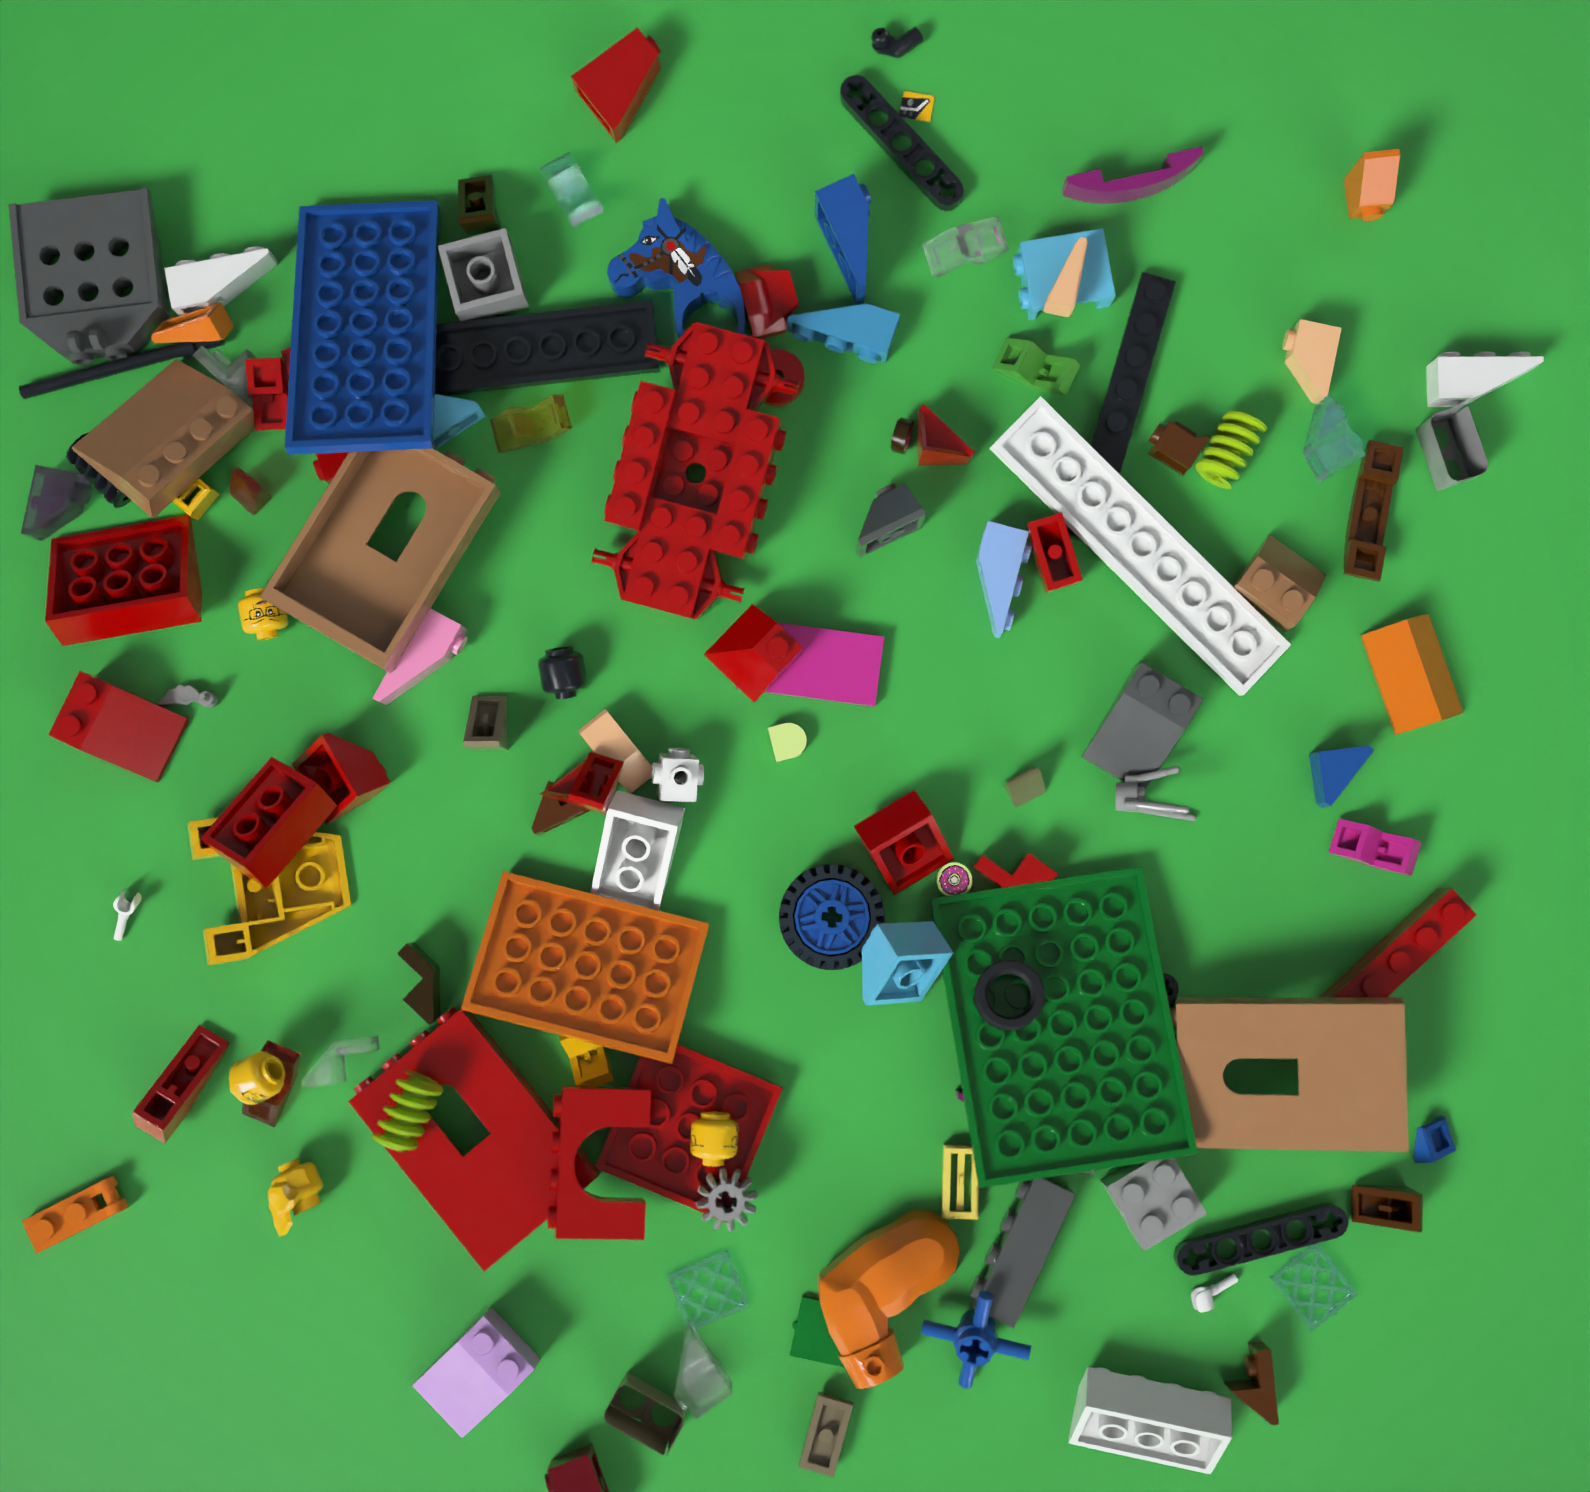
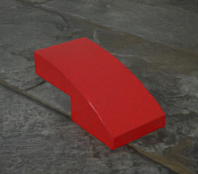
(269, 392)

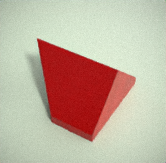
(938, 442)
(589, 783)

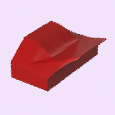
(767, 299)

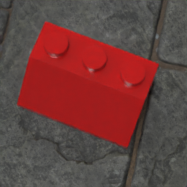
(269, 821)

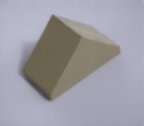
(487, 723)

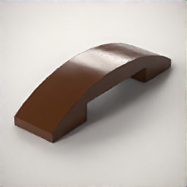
(1370, 509)

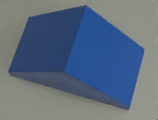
(1334, 770)

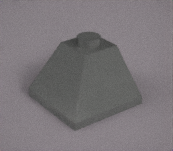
(890, 517)

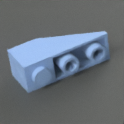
(998, 567)

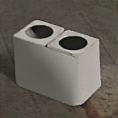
(1461, 435)

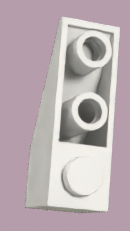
(216, 279)
(1462, 380)

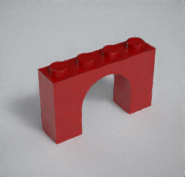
(576, 1210)

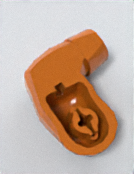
(879, 1280)

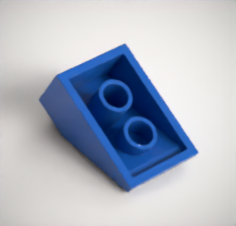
(843, 219)

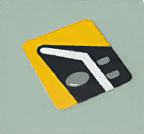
(916, 106)

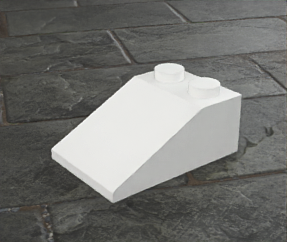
(637, 850)

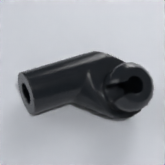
(894, 46)

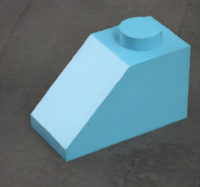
(453, 417)

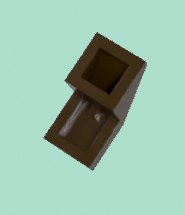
(426, 994)

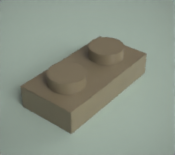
(825, 1434)

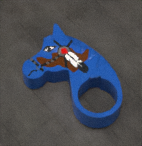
(679, 259)

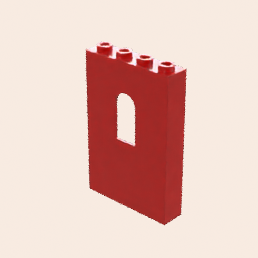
(502, 1184)

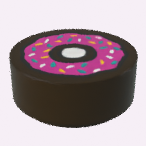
(902, 435)

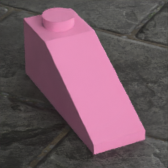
(428, 651)

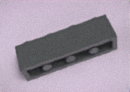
(1022, 1247)

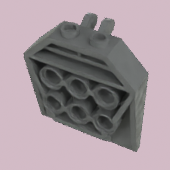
(73, 227)

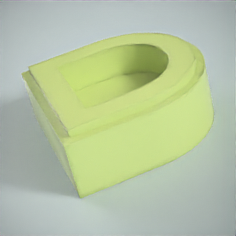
(787, 741)

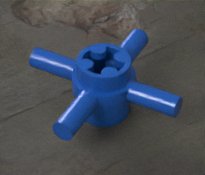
(975, 1339)

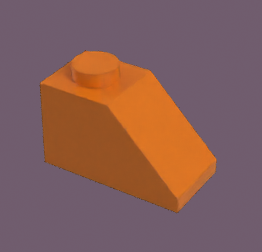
(1372, 184)

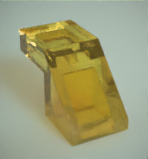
(530, 426)

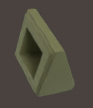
(1025, 787)

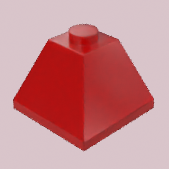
(754, 652)
(343, 771)

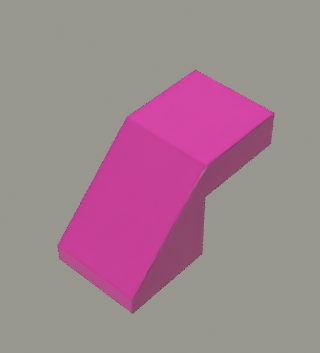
(1374, 847)

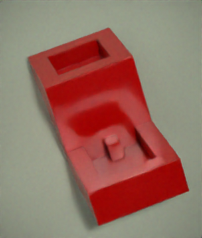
(1026, 871)

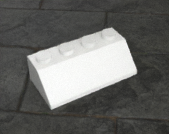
(1151, 1420)

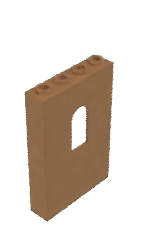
(355, 591)
(1347, 1071)

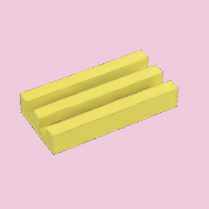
(960, 1150)

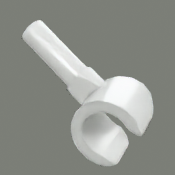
(124, 909)
(1202, 1296)

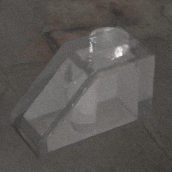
(699, 1376)

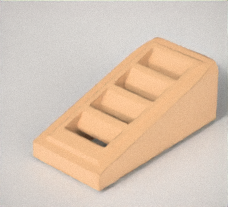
(1065, 290)

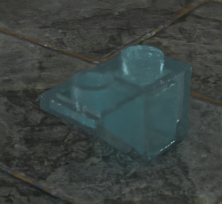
(1330, 441)

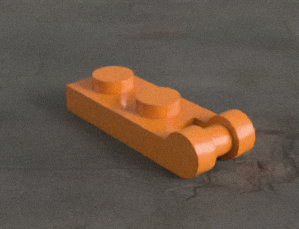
(74, 1214)

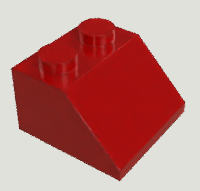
(904, 842)

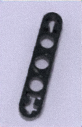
(895, 127)
(1278, 1241)

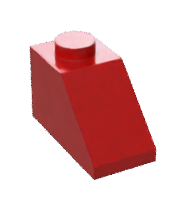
(1054, 553)

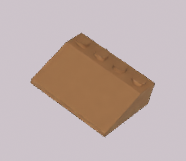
(166, 436)

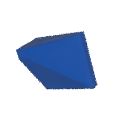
(1433, 1141)

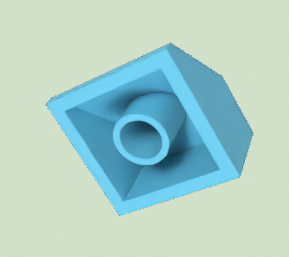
(902, 962)

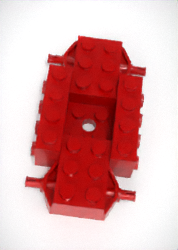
(705, 421)

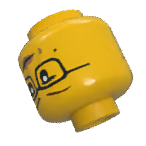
(260, 616)
(256, 1078)
(714, 1138)

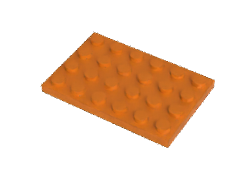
(586, 967)

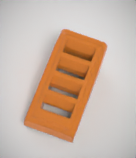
(199, 325)

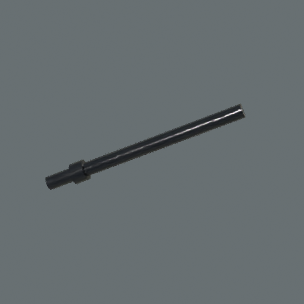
(114, 367)

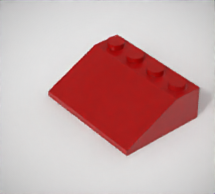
(123, 581)

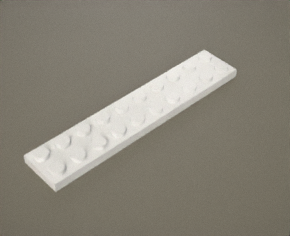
(1140, 546)

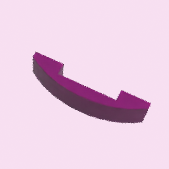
(1091, 188)

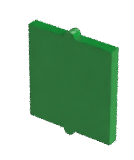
(812, 1336)

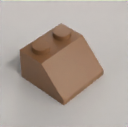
(1279, 583)

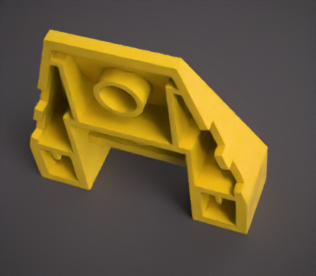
(301, 895)

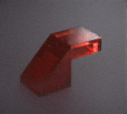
(271, 1108)

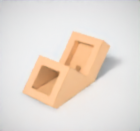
(610, 740)

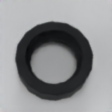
(1036, 995)

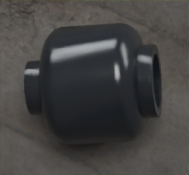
(562, 672)

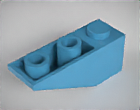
(853, 328)

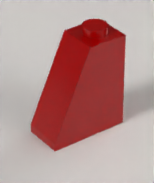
(619, 81)

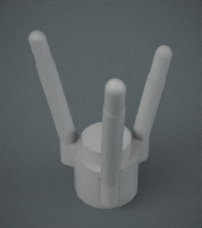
(1132, 797)

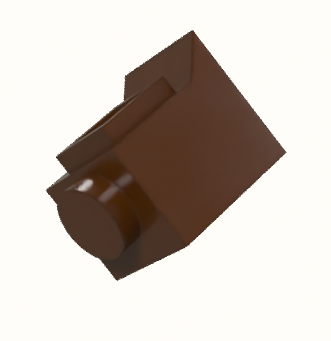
(1176, 446)

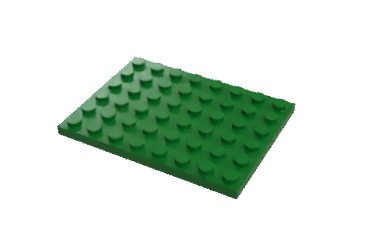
(1100, 1064)

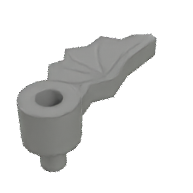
(188, 694)

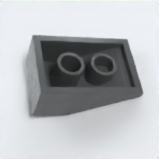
(1141, 725)

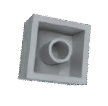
(483, 276)
(1153, 1200)

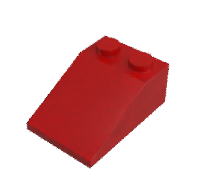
(118, 726)

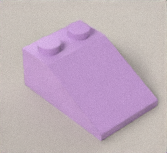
(477, 1372)

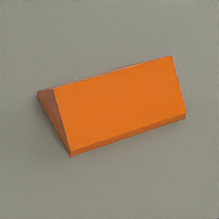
(1411, 674)

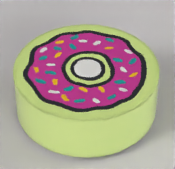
(953, 879)

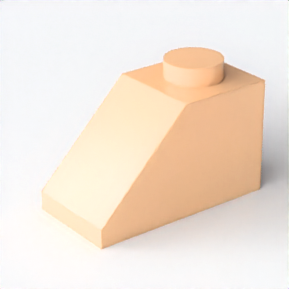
(1312, 356)

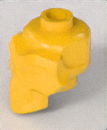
(293, 1190)

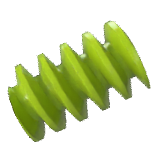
(1228, 446)
(409, 1112)

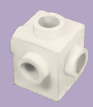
(684, 785)

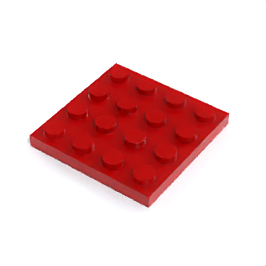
(661, 1155)

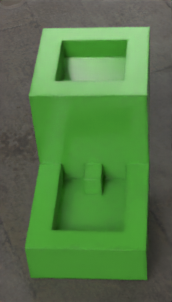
(1034, 368)

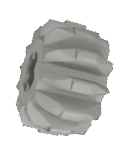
(719, 1209)

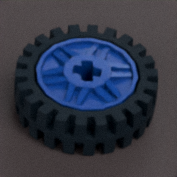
(811, 895)

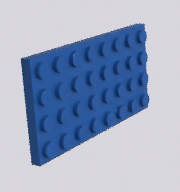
(364, 328)

